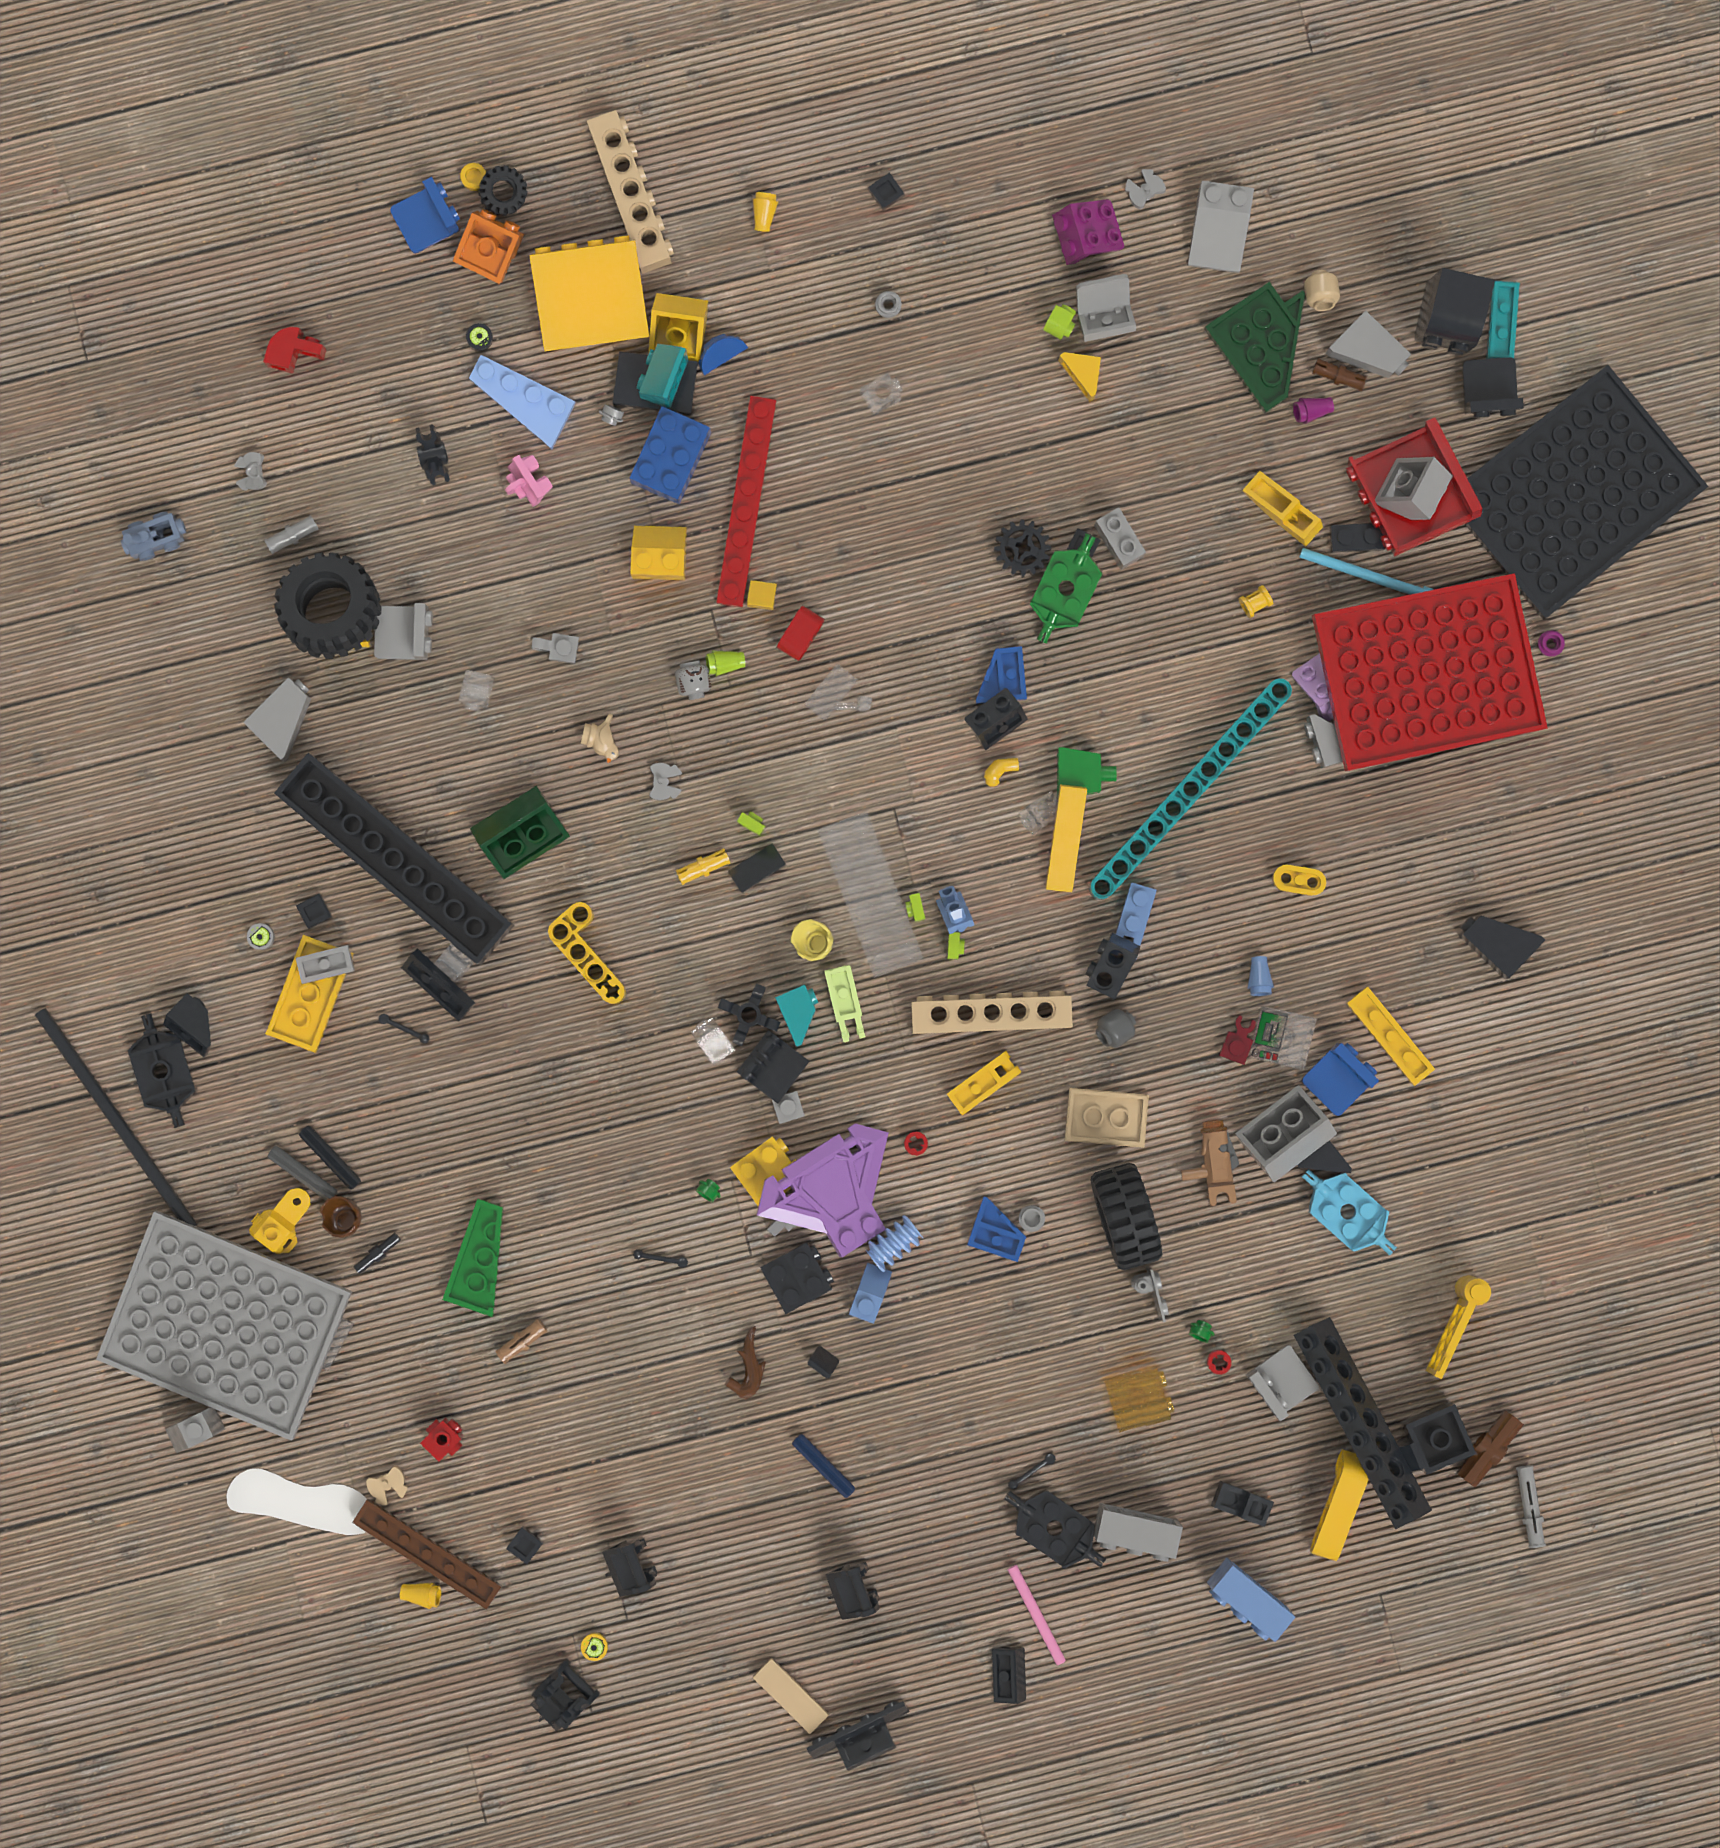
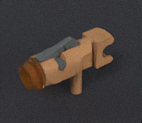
(1218, 1162)

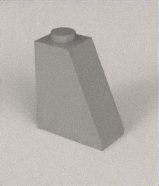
(1370, 348)
(281, 717)
(195, 1429)

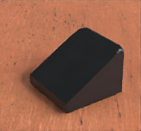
(823, 1362)

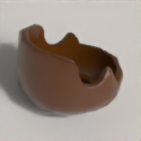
(340, 1216)

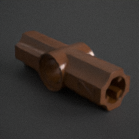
(1490, 1448)

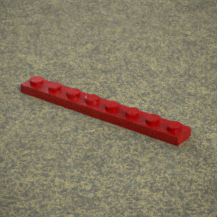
(746, 501)

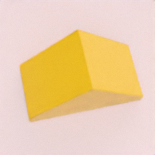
(1083, 371)

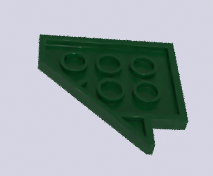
(1261, 342)

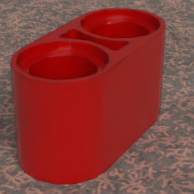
(800, 633)

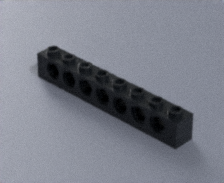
(1362, 1423)

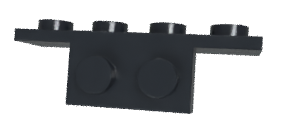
(862, 1740)

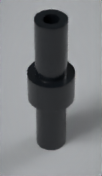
(377, 1253)

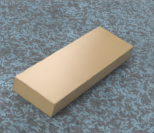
(791, 1695)

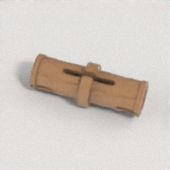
(521, 1341)

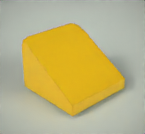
(761, 595)

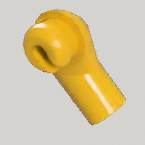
(997, 769)

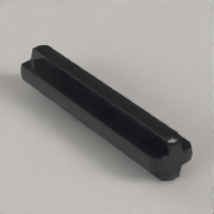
(329, 1157)

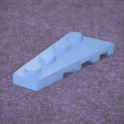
(529, 402)

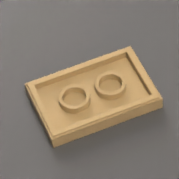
(1106, 1117)

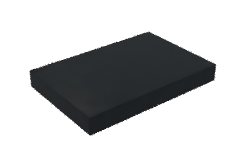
(628, 373)

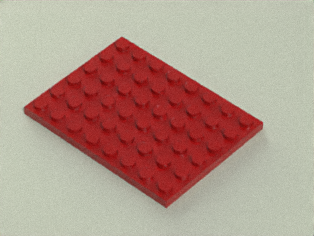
(1429, 672)

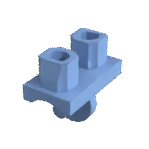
(954, 910)

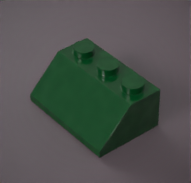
(519, 832)

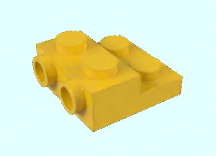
(761, 1164)

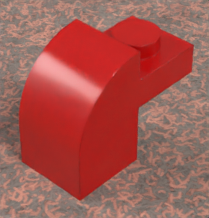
(285, 347)

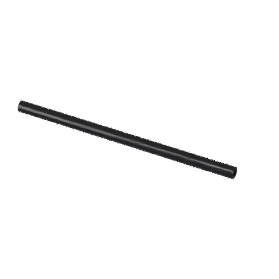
(114, 1117)

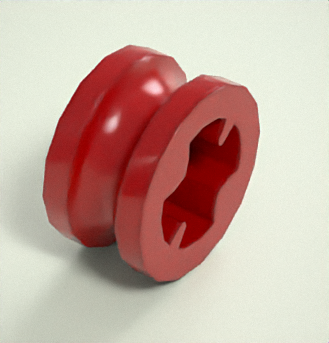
(913, 1151)
(1225, 1357)

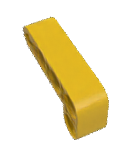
(591, 958)
(1340, 1507)

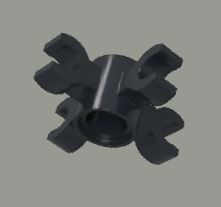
(432, 455)
(744, 1027)

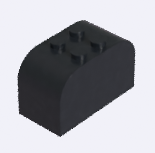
(1453, 311)

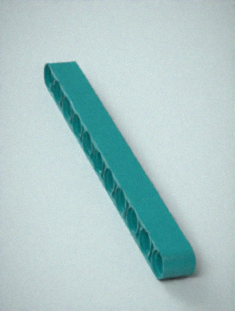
(1201, 782)

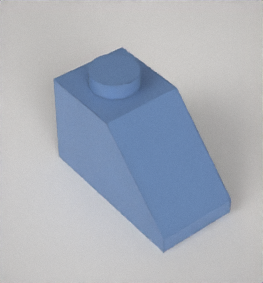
(870, 1293)

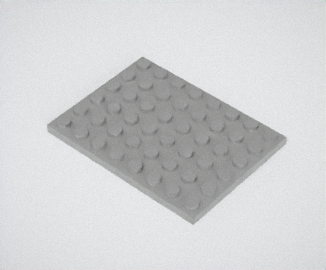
(224, 1325)

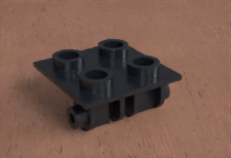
(773, 1066)

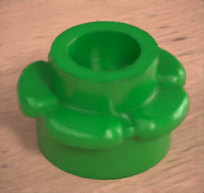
(708, 1190)
(1201, 1331)

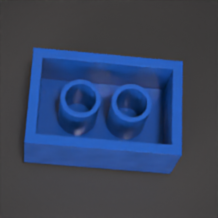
(670, 455)

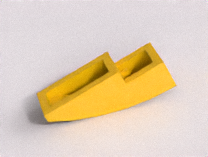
(1283, 508)

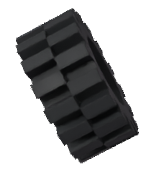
(514, 179)

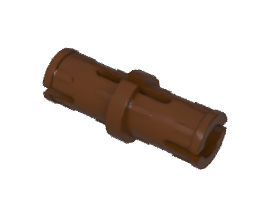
(1339, 374)

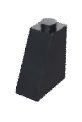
(1500, 944)

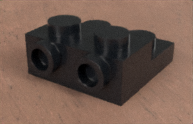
(797, 1277)

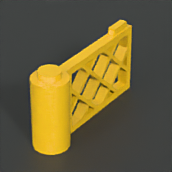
(1471, 1292)

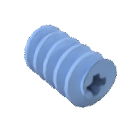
(894, 1243)

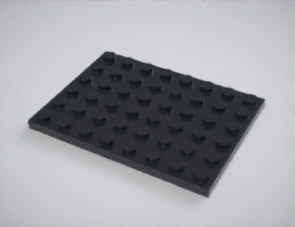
(1579, 491)

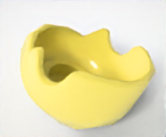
(812, 940)

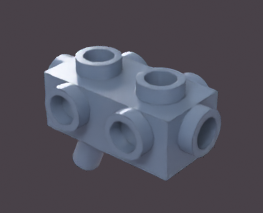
(146, 538)

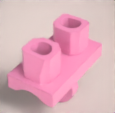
(523, 482)

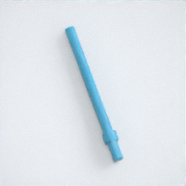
(1361, 572)

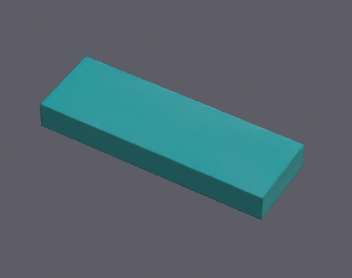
(1503, 320)

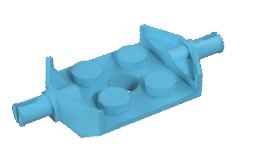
(1369, 1218)

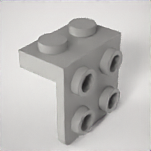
(1104, 307)
(403, 633)

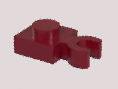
(1237, 1045)

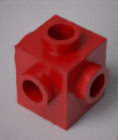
(436, 1445)

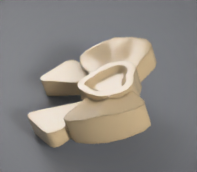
(393, 1479)

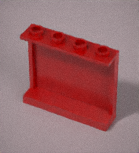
(1454, 509)

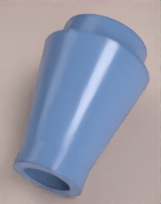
(1260, 979)

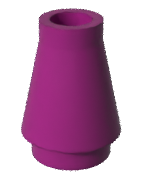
(1309, 409)

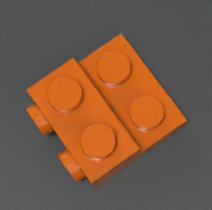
(488, 245)

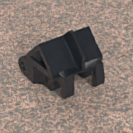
(626, 1568)
(850, 1591)
(555, 1704)

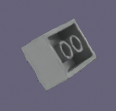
(1286, 1133)
(1137, 1532)

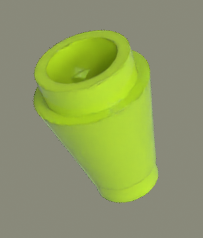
(724, 661)

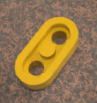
(1298, 880)

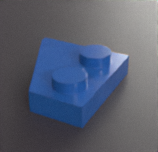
(1004, 671)
(996, 1233)

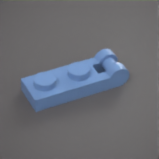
(1135, 913)

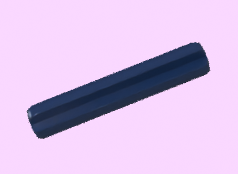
(823, 1466)

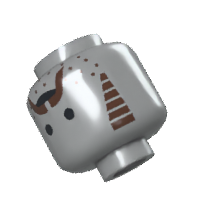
(693, 680)

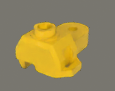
(277, 1225)

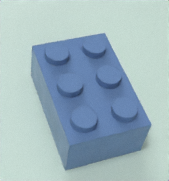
(1250, 1601)

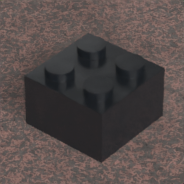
(1439, 1436)

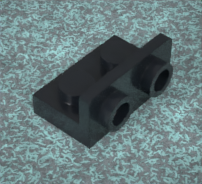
(996, 718)

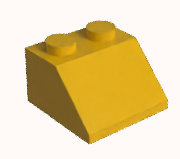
(679, 323)
(658, 552)

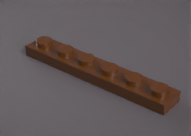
(427, 1554)

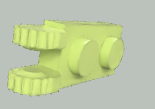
(844, 999)

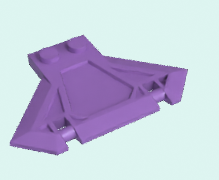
(831, 1189)

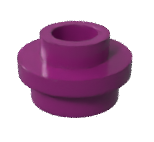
(1556, 637)

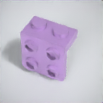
(1312, 681)

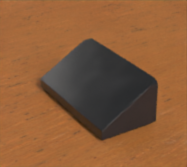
(757, 868)
(1009, 1675)

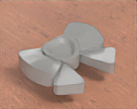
(1139, 195)
(253, 463)
(660, 781)

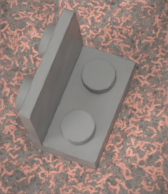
(1282, 1381)

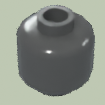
(1116, 1028)

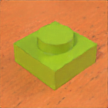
(752, 822)
(915, 908)
(955, 946)

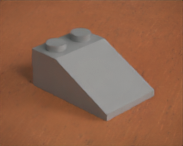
(1220, 226)

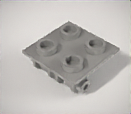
(1151, 1282)

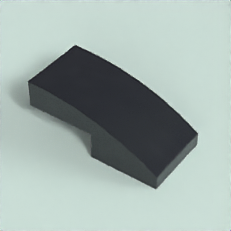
(1242, 1503)

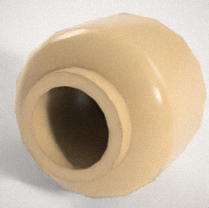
(1322, 290)

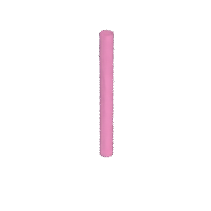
(1036, 1615)

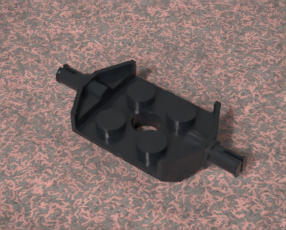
(177, 1086)
(1068, 1546)

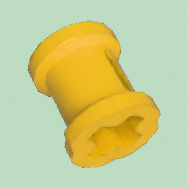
(1255, 601)

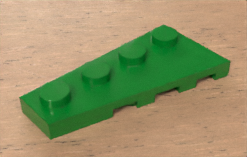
(476, 1266)

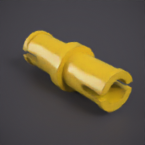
(702, 866)

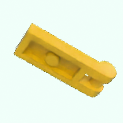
(983, 1083)

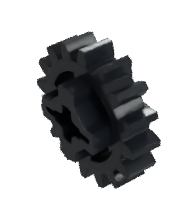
(1034, 552)

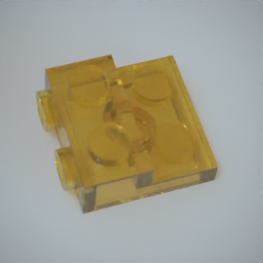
(1139, 1399)

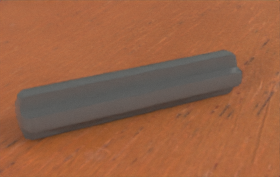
(301, 1173)

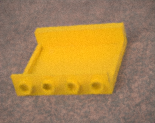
(589, 293)

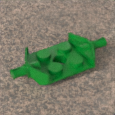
(1066, 610)

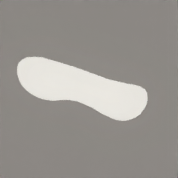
(320, 1507)

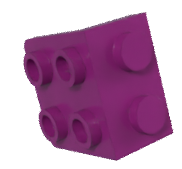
(1087, 230)

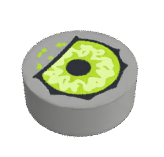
(260, 936)

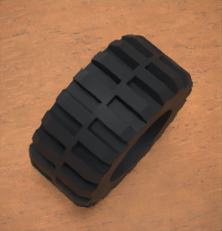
(313, 577)
(1126, 1216)

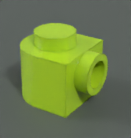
(1060, 322)

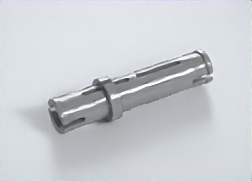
(1536, 1537)

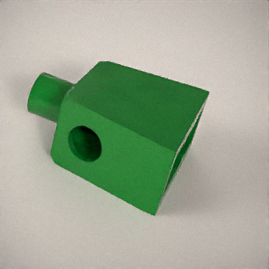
(1082, 770)

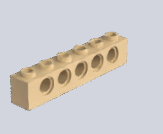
(611, 126)
(1060, 1017)

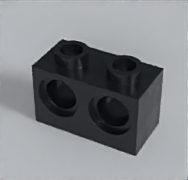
(1116, 967)

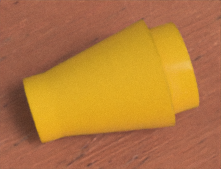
(764, 209)
(422, 1594)

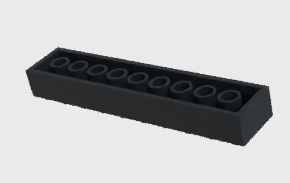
(394, 859)

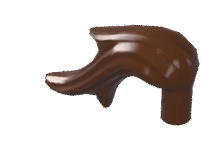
(753, 1369)

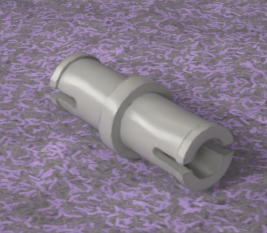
(291, 534)

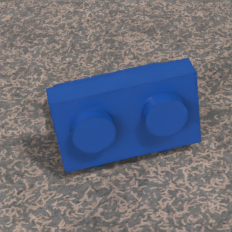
(425, 217)
(1339, 1078)

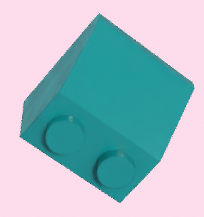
(663, 374)
(798, 1011)

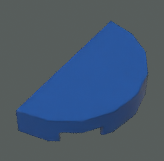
(719, 351)

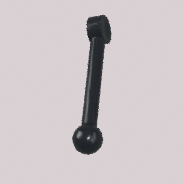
(385, 1019)
(682, 1261)
(1049, 1459)

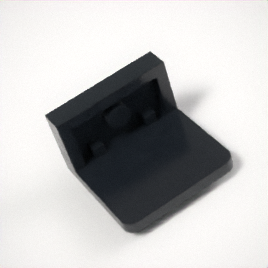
(1490, 387)

